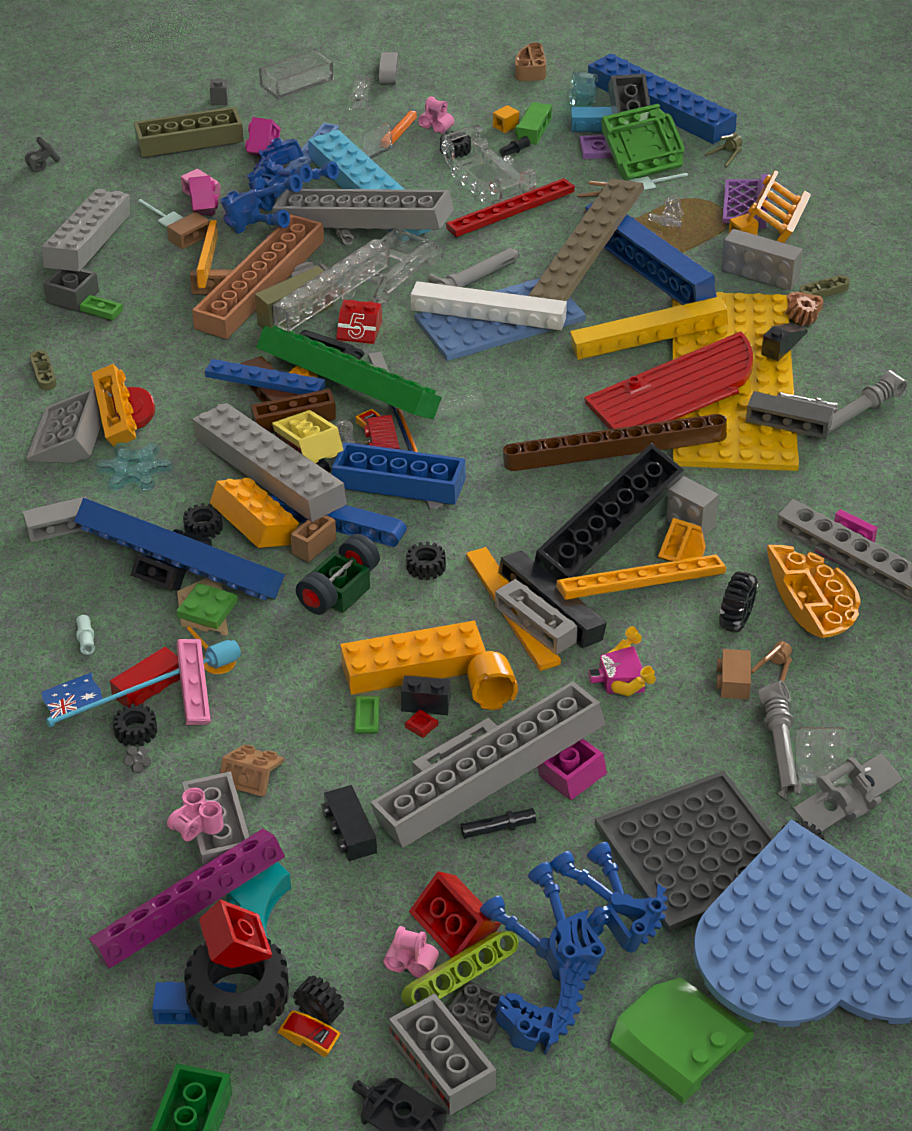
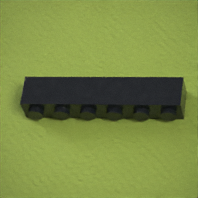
(526, 571)

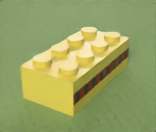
(309, 435)

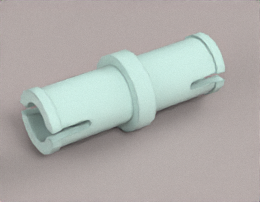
(85, 634)

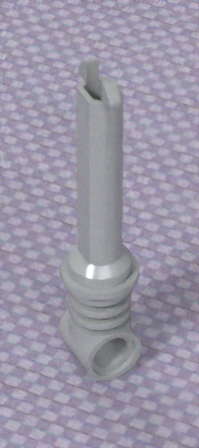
(872, 397)
(779, 721)

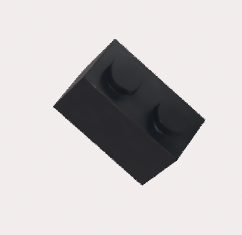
(158, 572)
(426, 694)

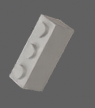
(52, 520)

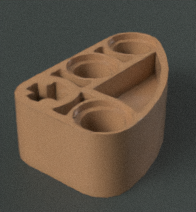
(530, 63)

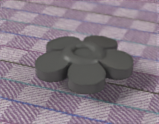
(137, 758)

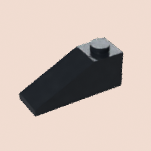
(781, 340)

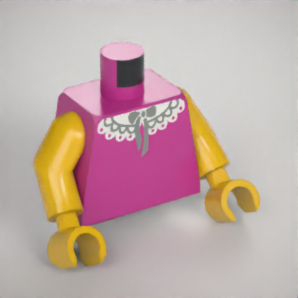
(621, 668)

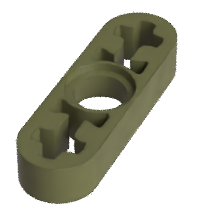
(834, 284)
(41, 375)

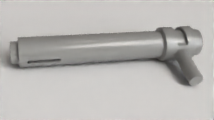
(478, 270)

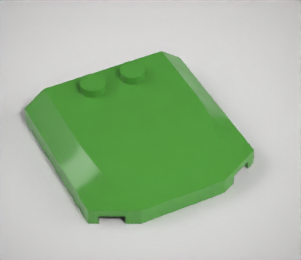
(643, 141)
(677, 1036)

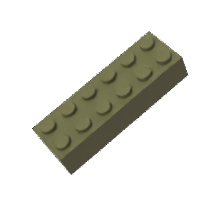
(188, 131)

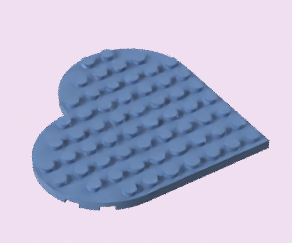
(807, 936)

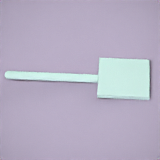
(649, 184)
(167, 219)

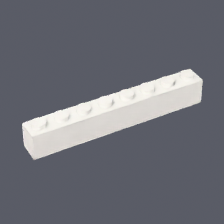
(488, 305)

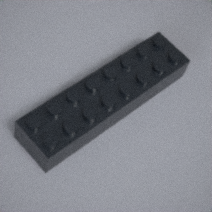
(609, 515)

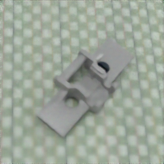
(854, 799)

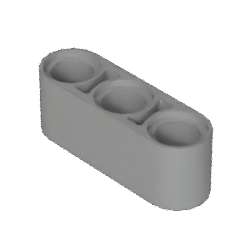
(388, 68)

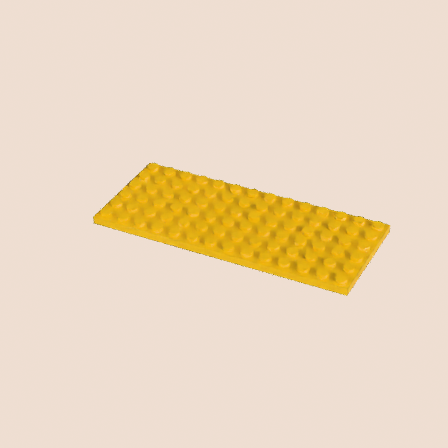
(746, 443)

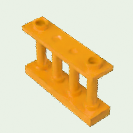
(794, 211)

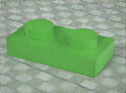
(101, 307)

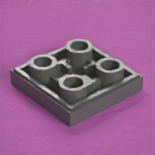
(475, 1011)

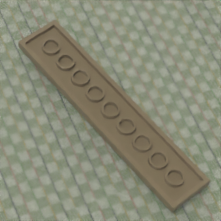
(587, 240)

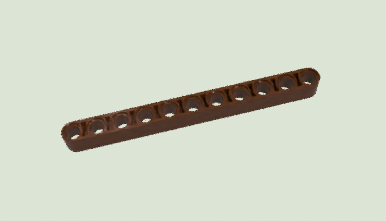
(614, 442)

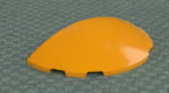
(814, 593)

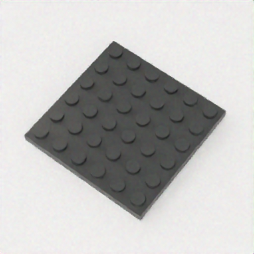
(688, 842)

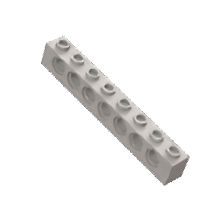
(847, 548)

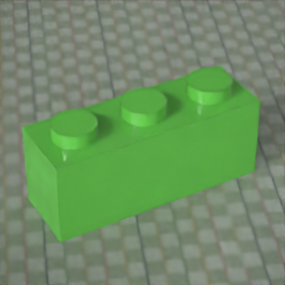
(534, 122)

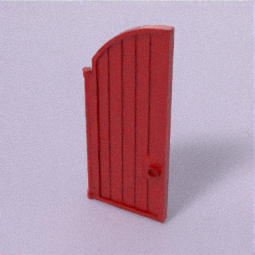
(676, 385)

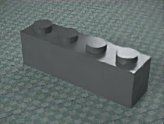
(789, 414)

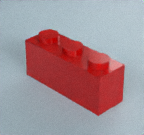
(151, 667)

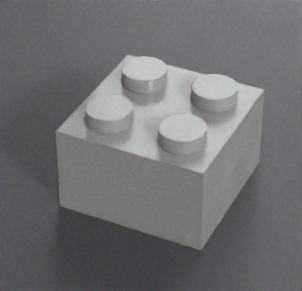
(692, 504)

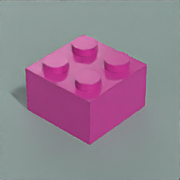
(574, 769)

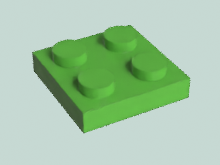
(207, 605)

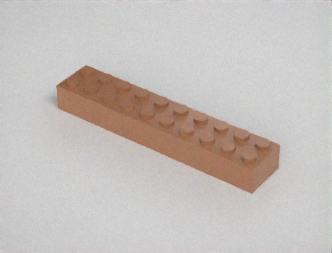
(270, 262)

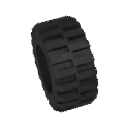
(236, 1011)

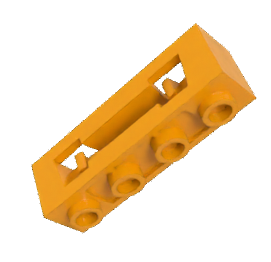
(112, 380)

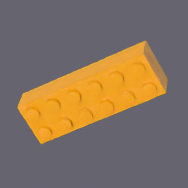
(420, 653)

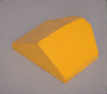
(682, 542)

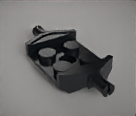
(391, 1095)

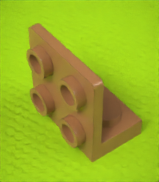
(214, 278)
(250, 768)

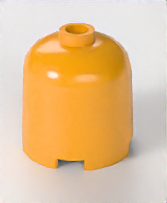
(491, 680)

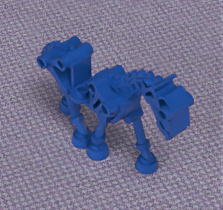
(269, 182)
(577, 944)

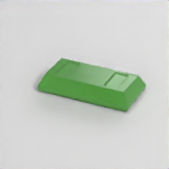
(367, 715)

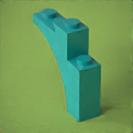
(262, 892)

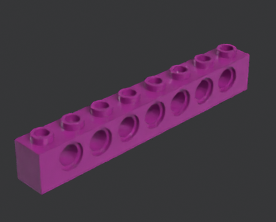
(186, 898)

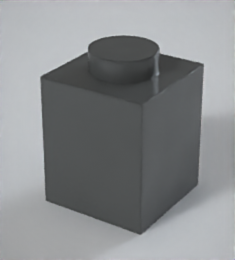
(219, 91)

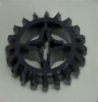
(738, 601)

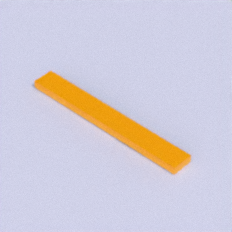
(207, 254)
(487, 571)
(640, 576)

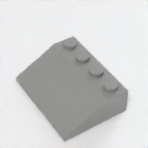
(67, 430)

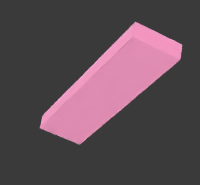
(193, 682)

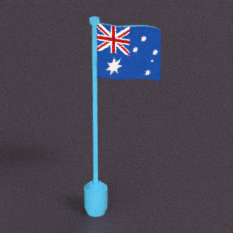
(83, 693)

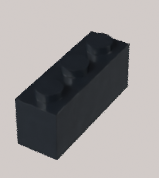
(349, 823)

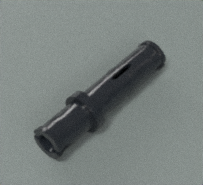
(498, 823)

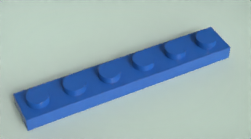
(263, 377)

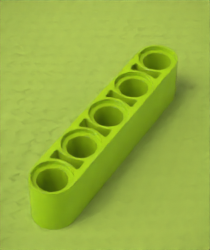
(471, 967)

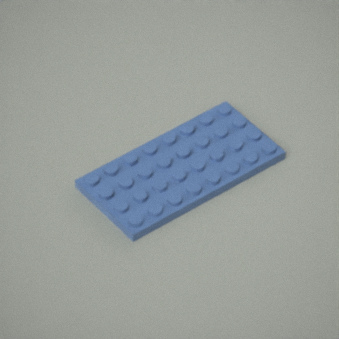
(464, 336)

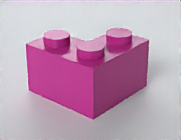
(261, 134)
(202, 195)

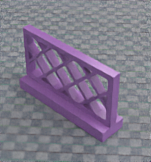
(742, 184)

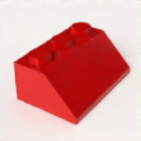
(452, 914)

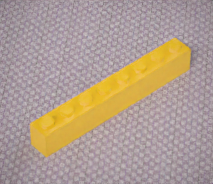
(649, 328)

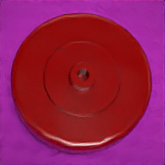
(142, 405)

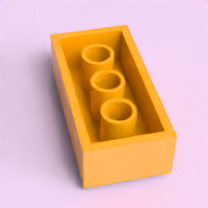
(253, 512)

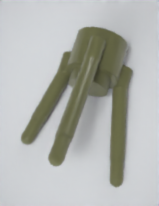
(732, 143)

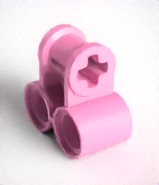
(436, 116)
(196, 815)
(411, 953)

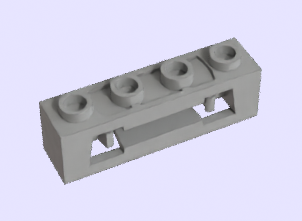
(536, 616)
(452, 745)

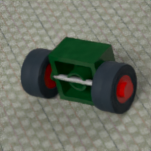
(340, 577)

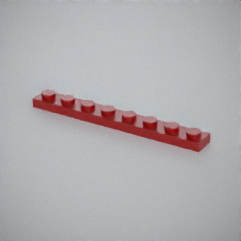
(510, 207)

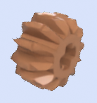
(802, 310)

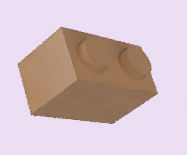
(188, 230)
(313, 537)
(735, 674)

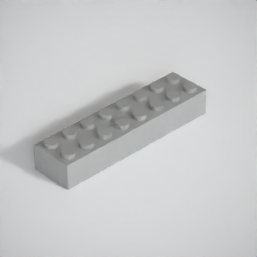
(86, 230)

